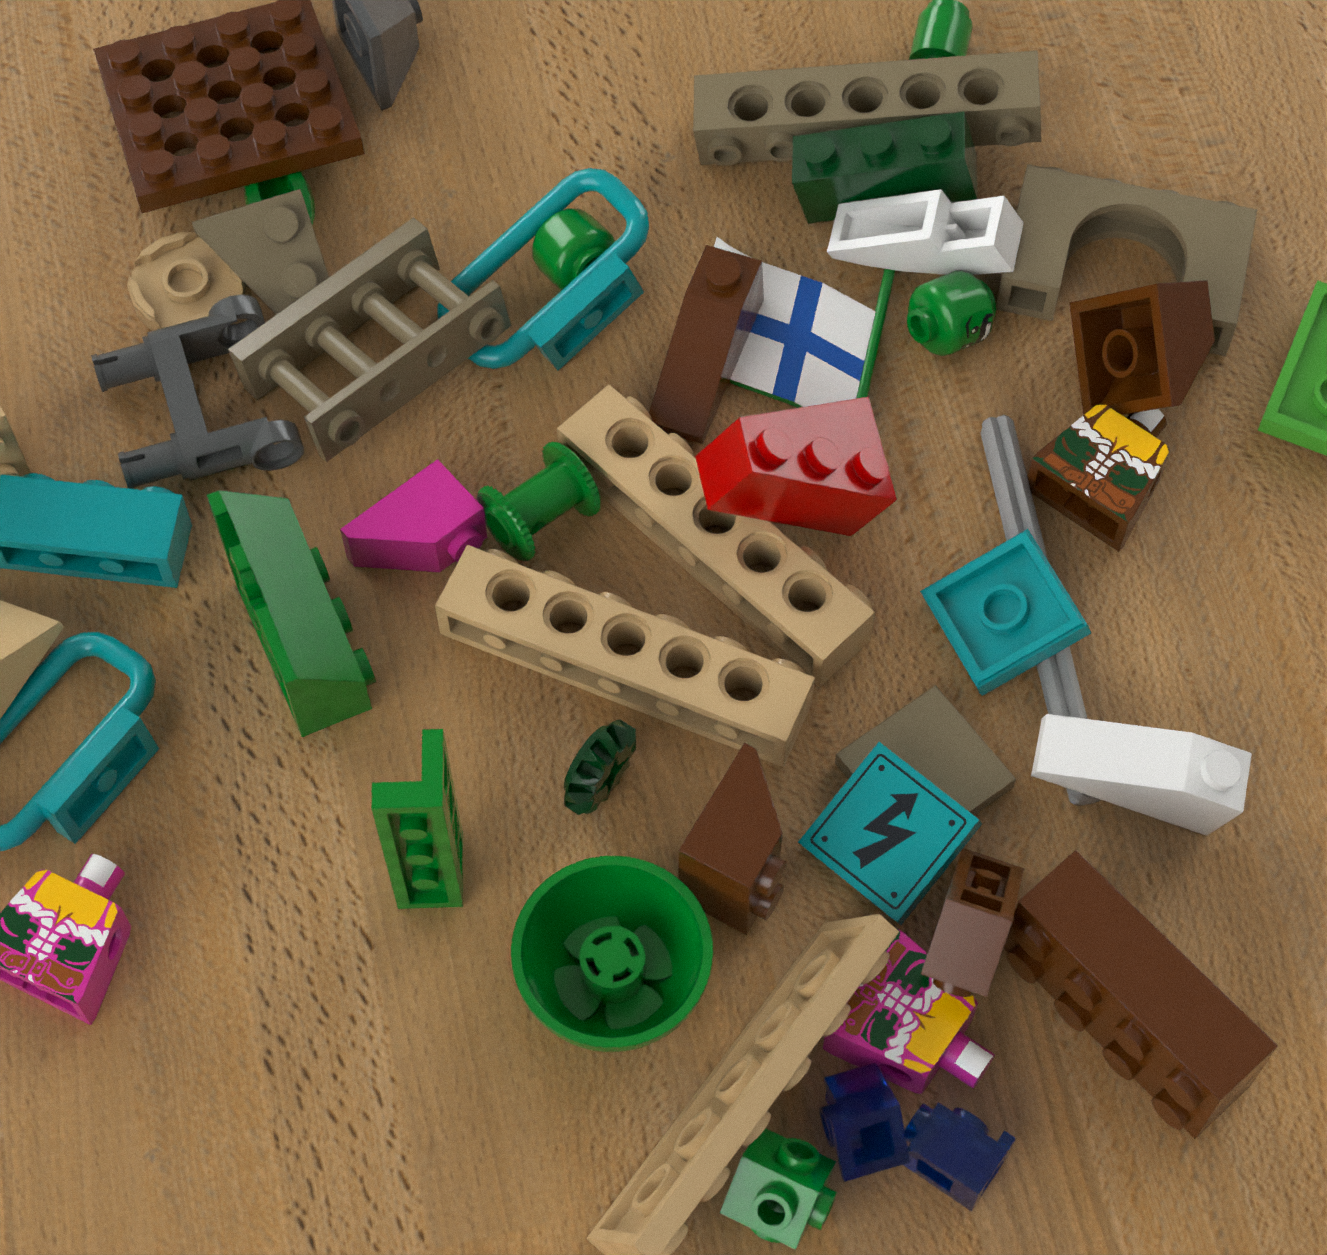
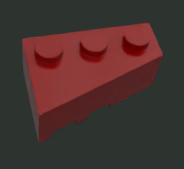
(801, 467)

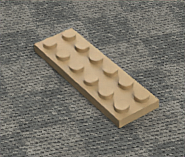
(735, 1097)

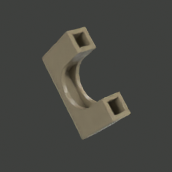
(1071, 210)

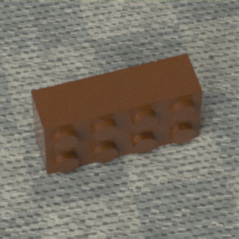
(1135, 995)

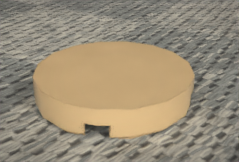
(179, 281)

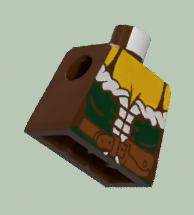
(1102, 471)

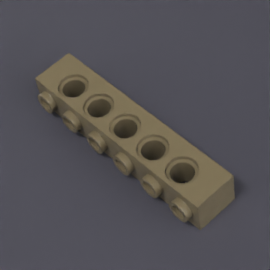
(760, 111)

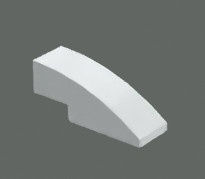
(928, 234)

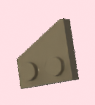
(268, 247)

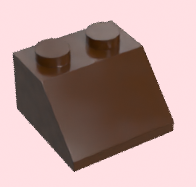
(1142, 345)
(736, 848)

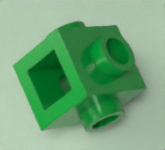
(780, 1189)

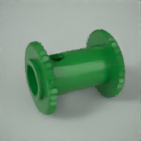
(539, 501)

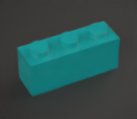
(93, 530)

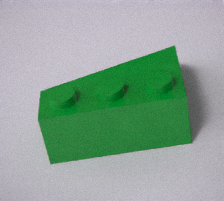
(292, 609)

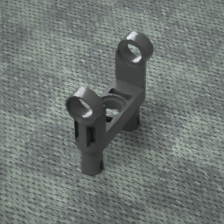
(191, 448)

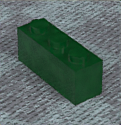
(884, 163)

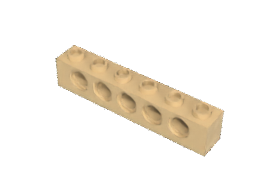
(720, 562)
(642, 681)

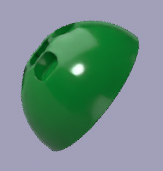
(622, 921)

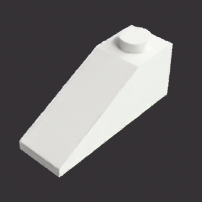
(1145, 769)

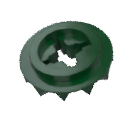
(599, 766)

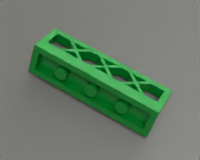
(422, 831)

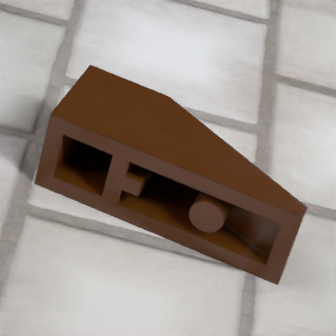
(707, 342)
(973, 924)

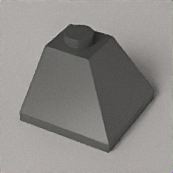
(380, 41)

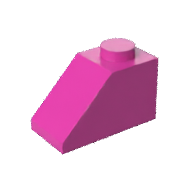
(417, 525)

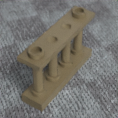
(346, 302)

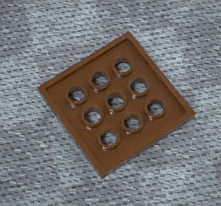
(205, 125)

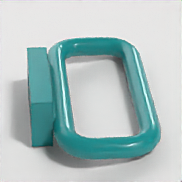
(589, 299)
(106, 757)

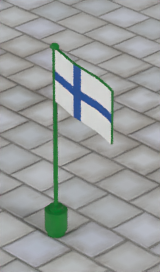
(807, 337)

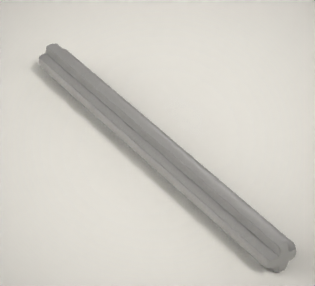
(1017, 514)

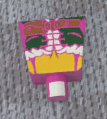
(65, 938)
(909, 1025)

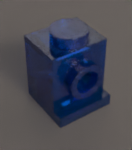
(863, 1122)
(955, 1152)

